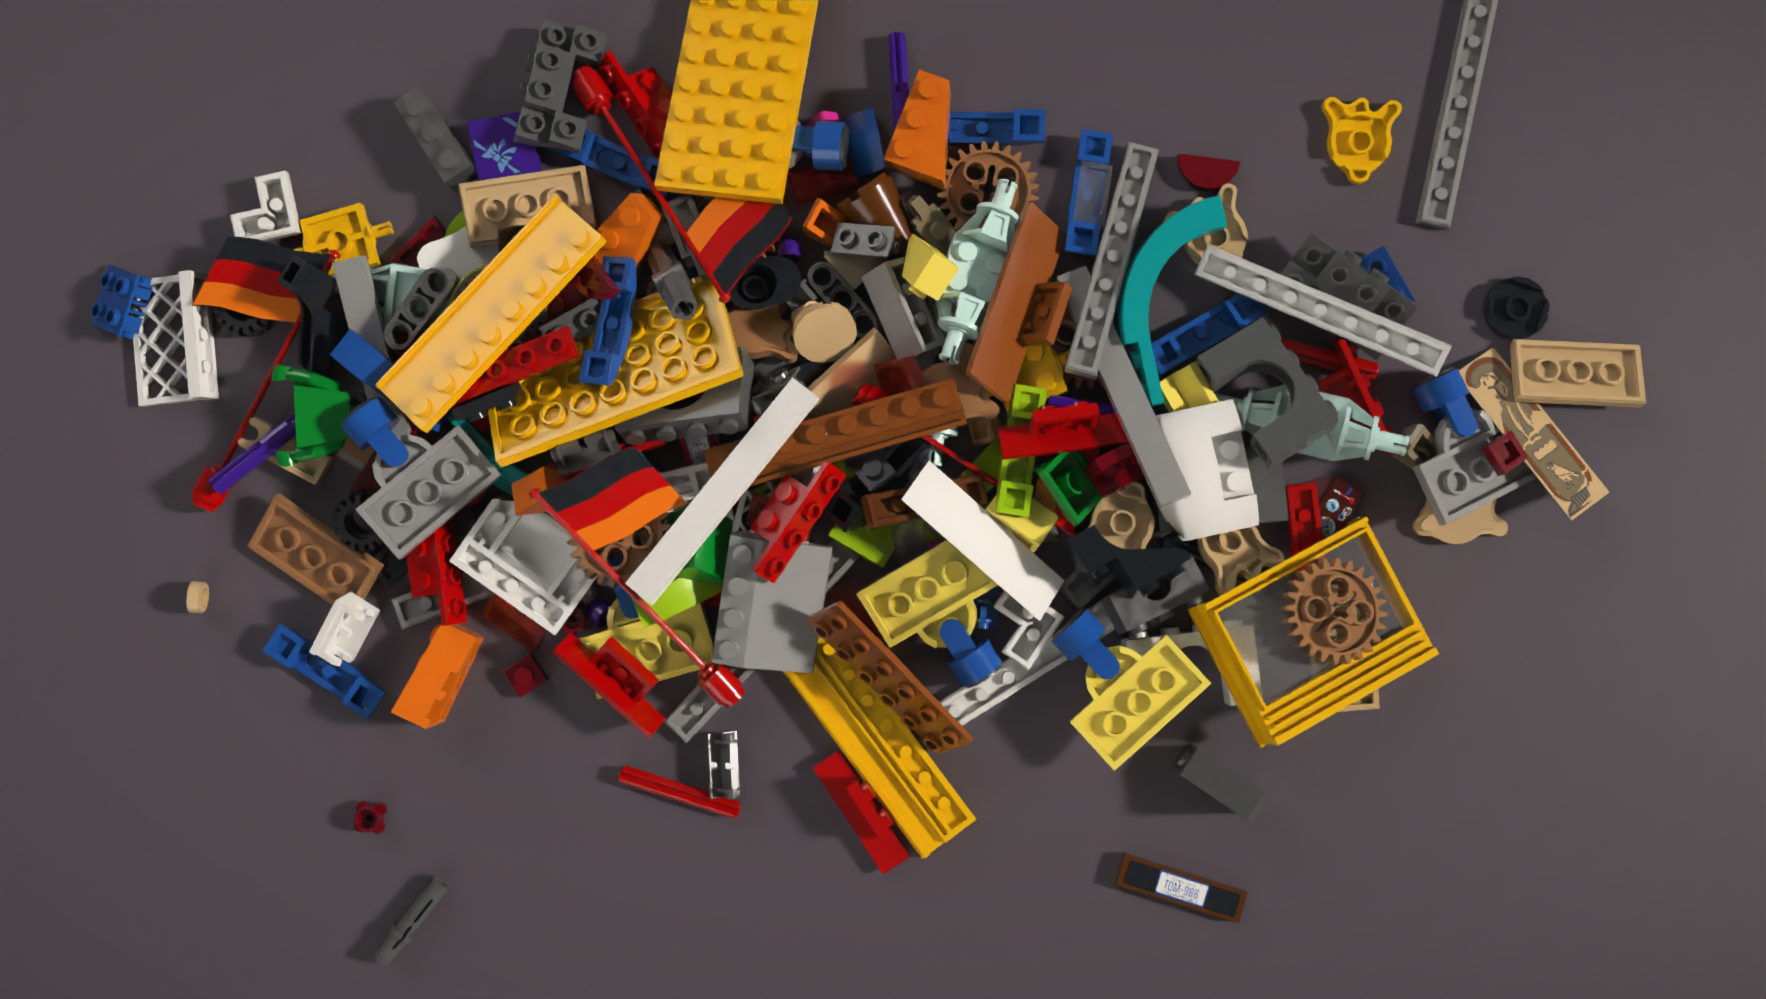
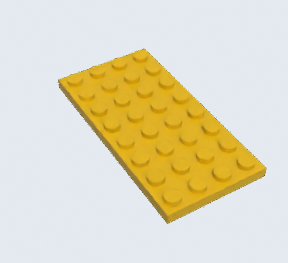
(736, 99)
(661, 366)

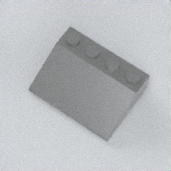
(766, 621)

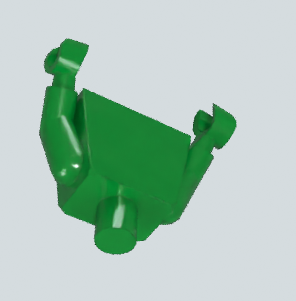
(318, 414)

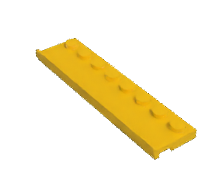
(490, 313)
(883, 752)

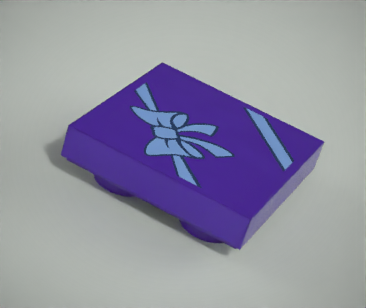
(495, 150)

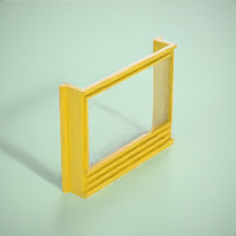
(1273, 680)

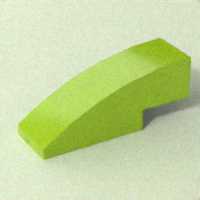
(679, 597)

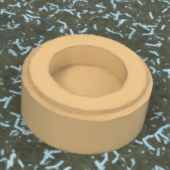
(197, 597)

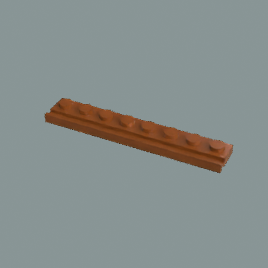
(858, 430)

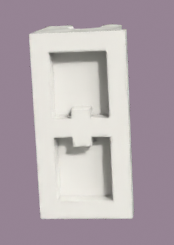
(344, 629)

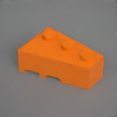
(921, 134)
(631, 230)
(438, 675)

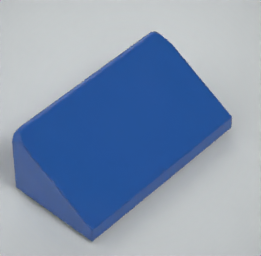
(865, 144)

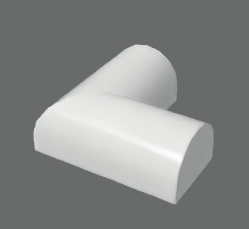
(277, 213)
(1031, 634)

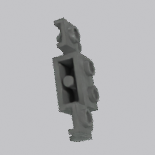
(545, 92)
(1346, 279)

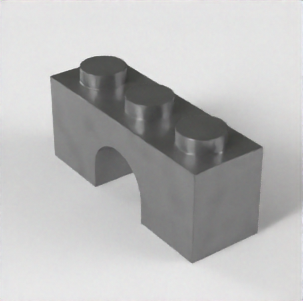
(436, 138)
(1132, 614)

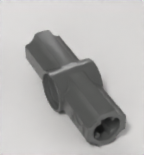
(672, 281)

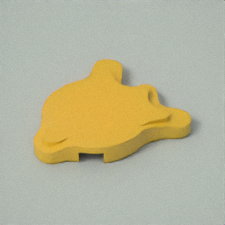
(1358, 137)

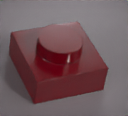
(1504, 453)
(525, 675)

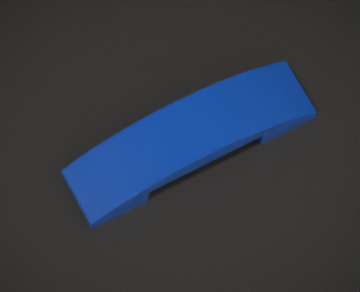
(1007, 128)
(613, 161)
(1083, 236)
(613, 325)
(1205, 331)
(368, 364)
(344, 681)

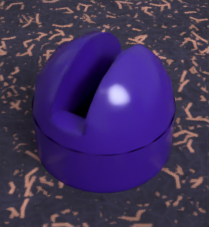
(789, 248)
(599, 612)

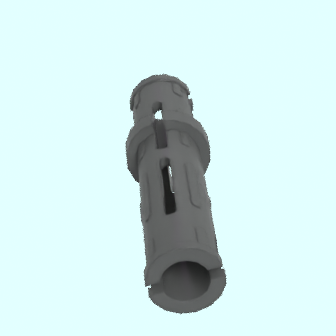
(402, 932)

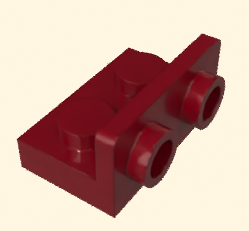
(1114, 470)

